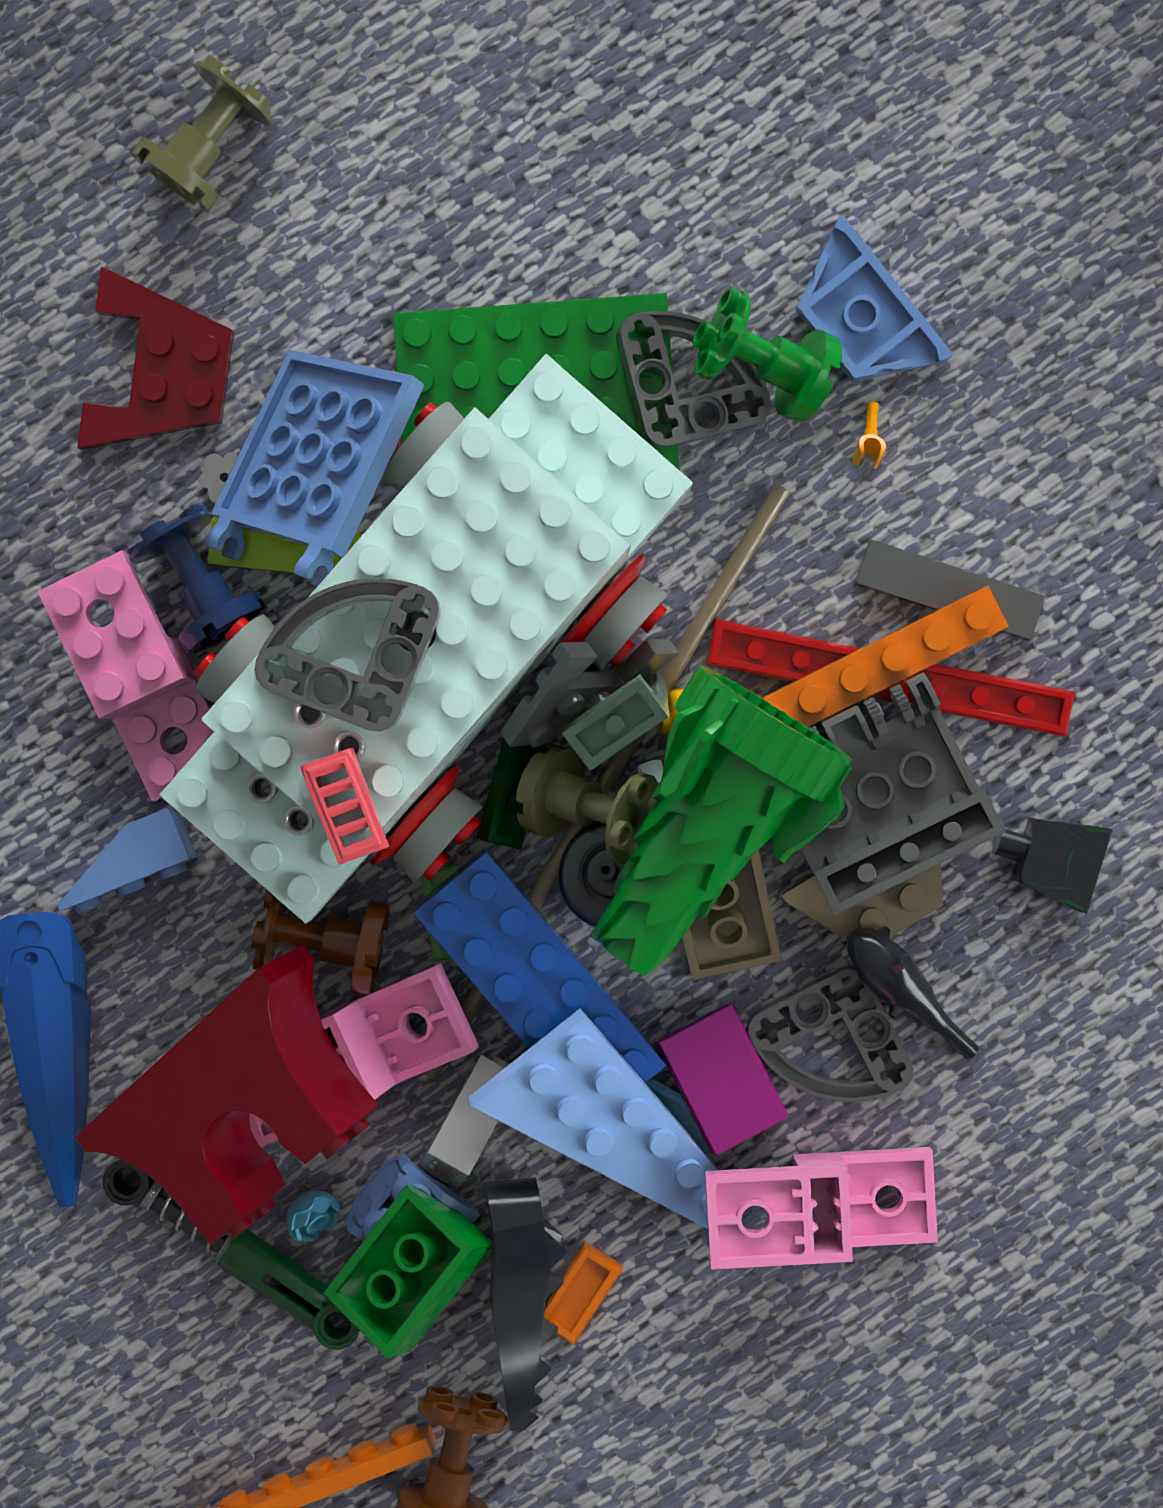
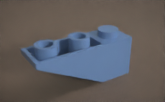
(136, 852)

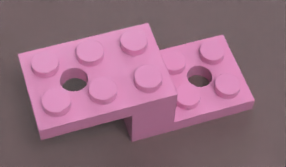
(129, 666)
(379, 1042)
(820, 1207)

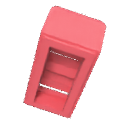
(319, 793)

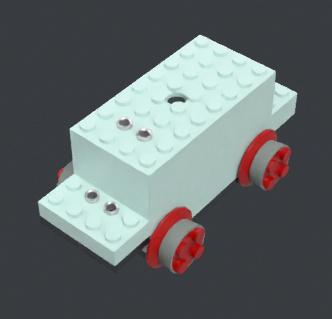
(517, 539)

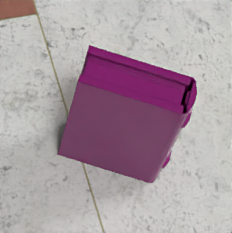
(721, 1079)

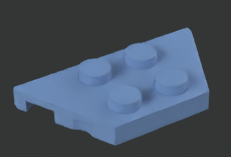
(867, 311)

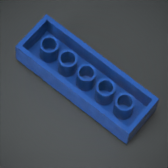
(524, 961)

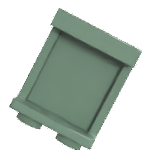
(618, 719)

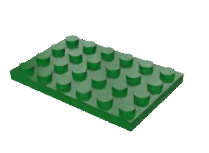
(487, 351)

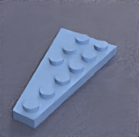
(597, 1110)

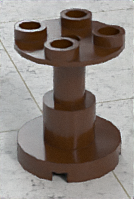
(339, 941)
(449, 1474)

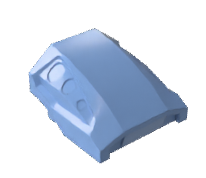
(386, 1186)

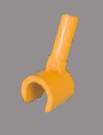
(870, 442)

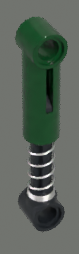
(244, 1258)

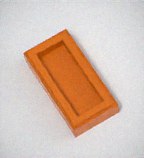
(582, 1291)

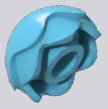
(311, 1215)

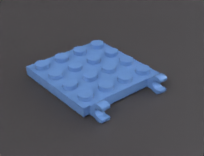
(314, 458)

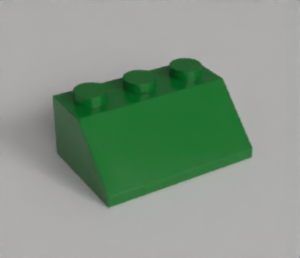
(407, 1270)

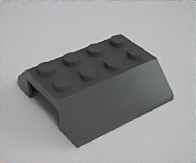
(903, 800)

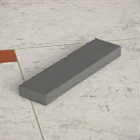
(940, 584)

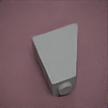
(462, 1131)

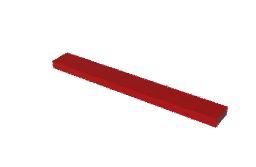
(958, 690)

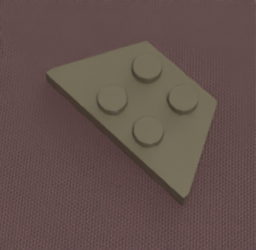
(892, 908)

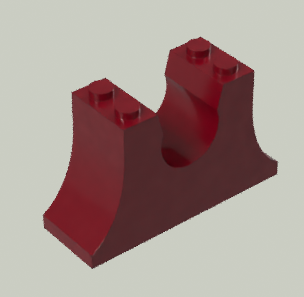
(193, 1107)

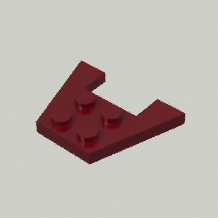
(176, 371)

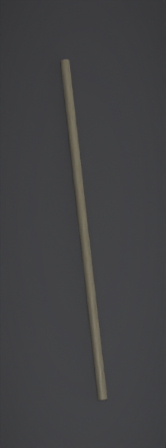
(670, 674)

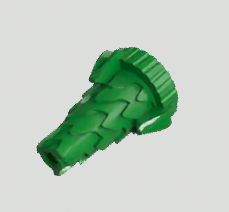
(726, 787)

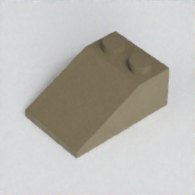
(736, 930)

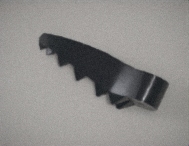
(519, 1284)

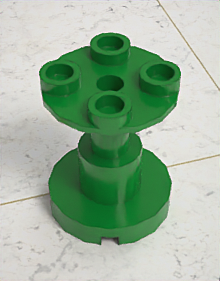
(793, 368)

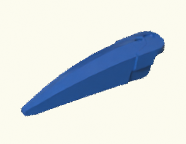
(49, 1037)

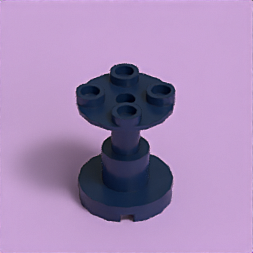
(204, 593)

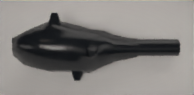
(902, 985)

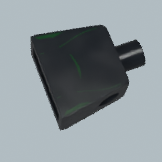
(1056, 859)

